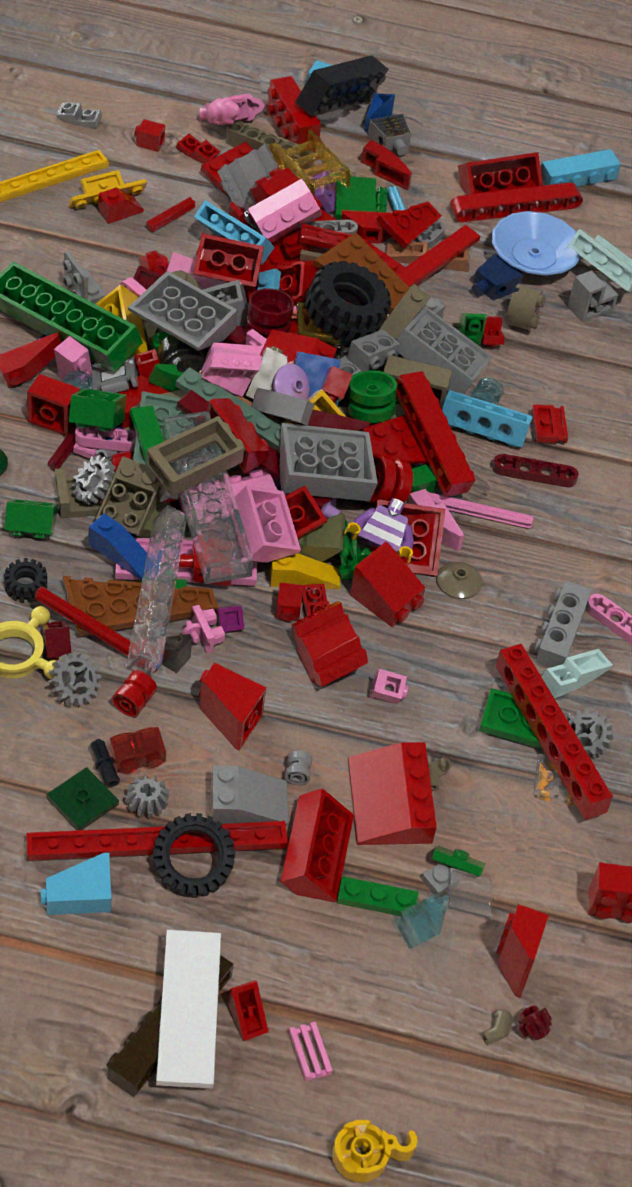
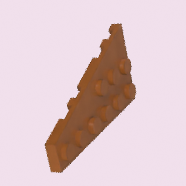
(358, 251)
(117, 601)

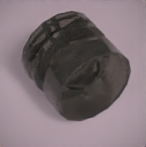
(176, 352)

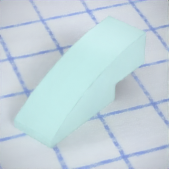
(576, 672)

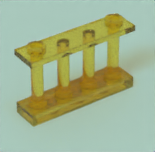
(321, 152)

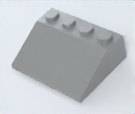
(185, 312)
(439, 344)
(327, 462)

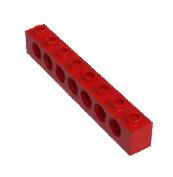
(554, 732)

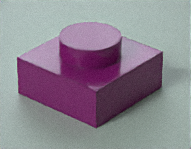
(231, 617)

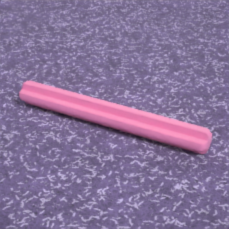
(483, 511)

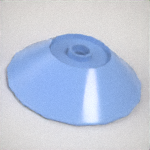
(535, 243)

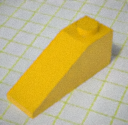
(303, 571)

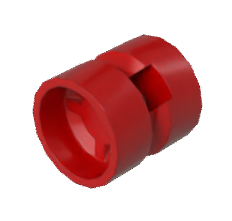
(134, 693)

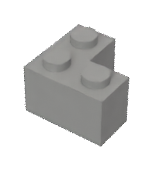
(591, 296)

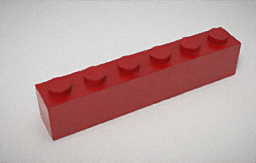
(434, 434)

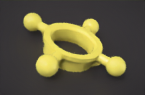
(8, 629)

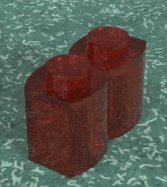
(138, 750)

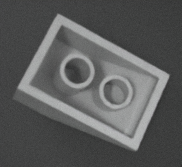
(247, 796)

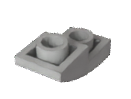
(74, 114)

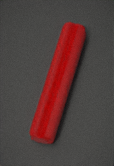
(170, 214)

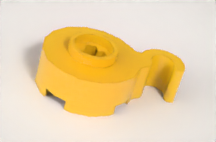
(372, 1140)

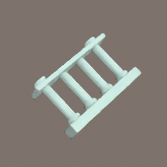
(604, 257)

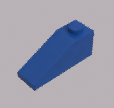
(117, 544)

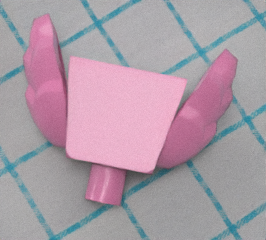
(228, 109)

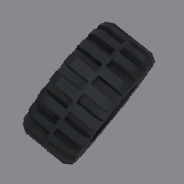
(358, 286)

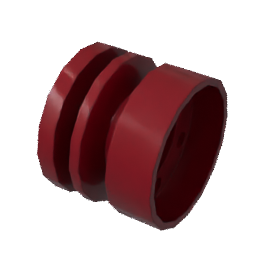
(269, 310)

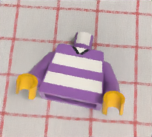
(384, 525)

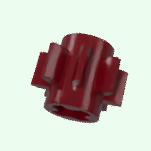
(534, 1022)

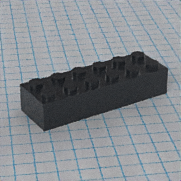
(342, 85)

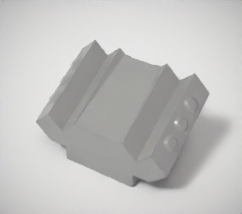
(244, 171)

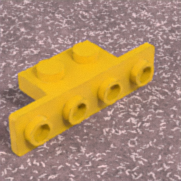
(95, 184)

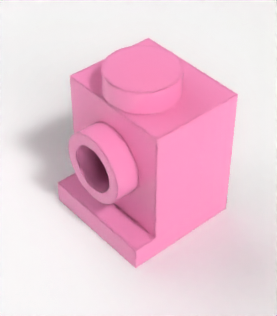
(395, 681)

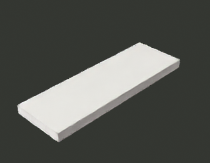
(189, 1009)

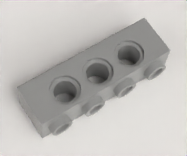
(563, 624)

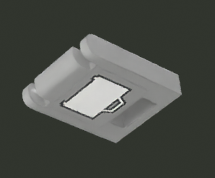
(115, 382)

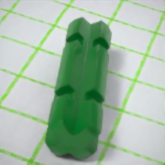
(381, 201)

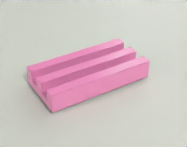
(304, 1030)

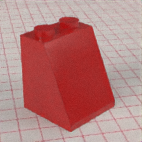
(276, 182)
(387, 585)
(231, 703)

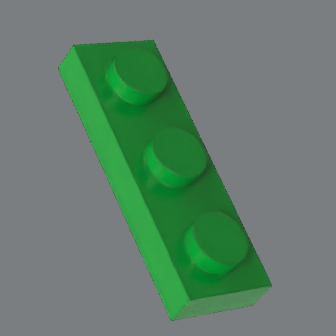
(376, 896)

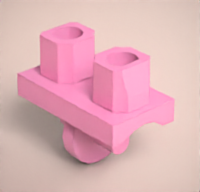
(200, 629)

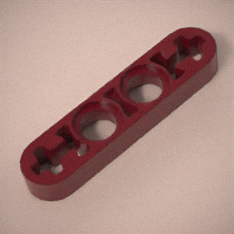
(534, 473)

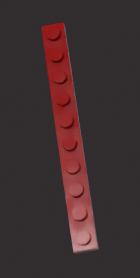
(142, 841)

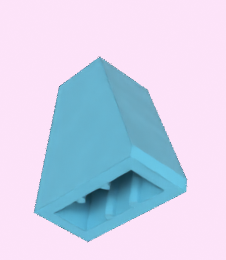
(80, 888)

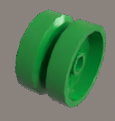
(372, 396)

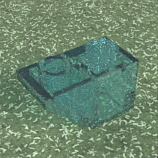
(423, 923)

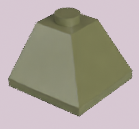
(324, 540)

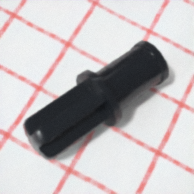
(104, 763)

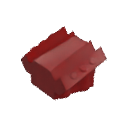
(296, 278)
(328, 644)

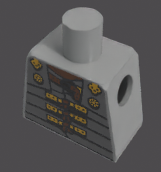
(391, 133)

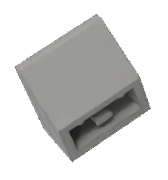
(233, 295)

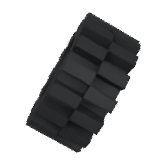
(21, 570)

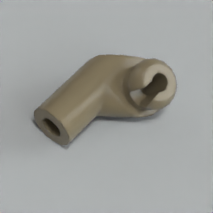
(437, 770)
(502, 1027)

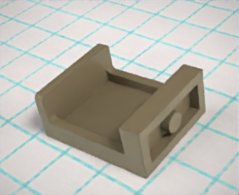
(68, 503)

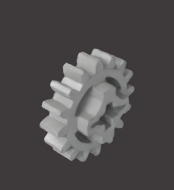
(93, 479)
(65, 677)
(588, 728)

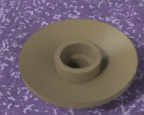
(459, 580)

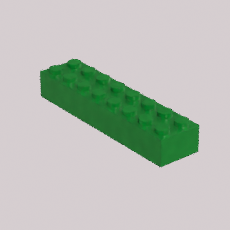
(55, 309)

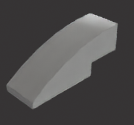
(282, 406)

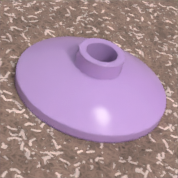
(292, 381)

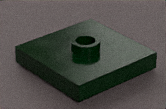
(82, 799)

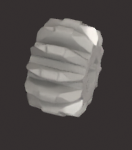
(147, 796)

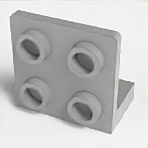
(80, 280)

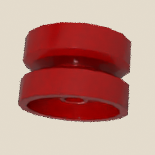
(393, 478)

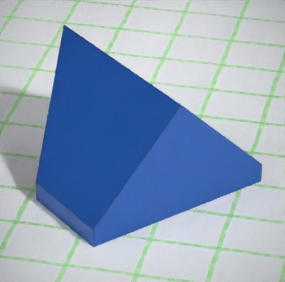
(381, 106)

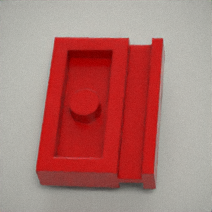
(549, 424)

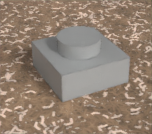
(437, 879)

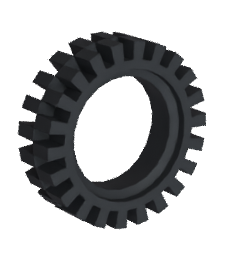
(200, 825)

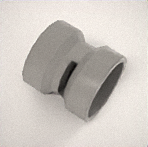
(298, 770)

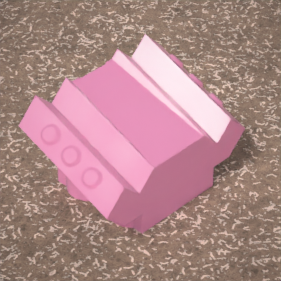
(232, 366)

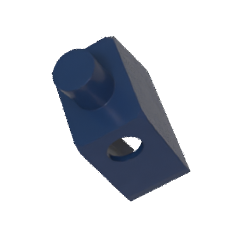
(496, 279)

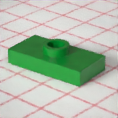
(459, 859)

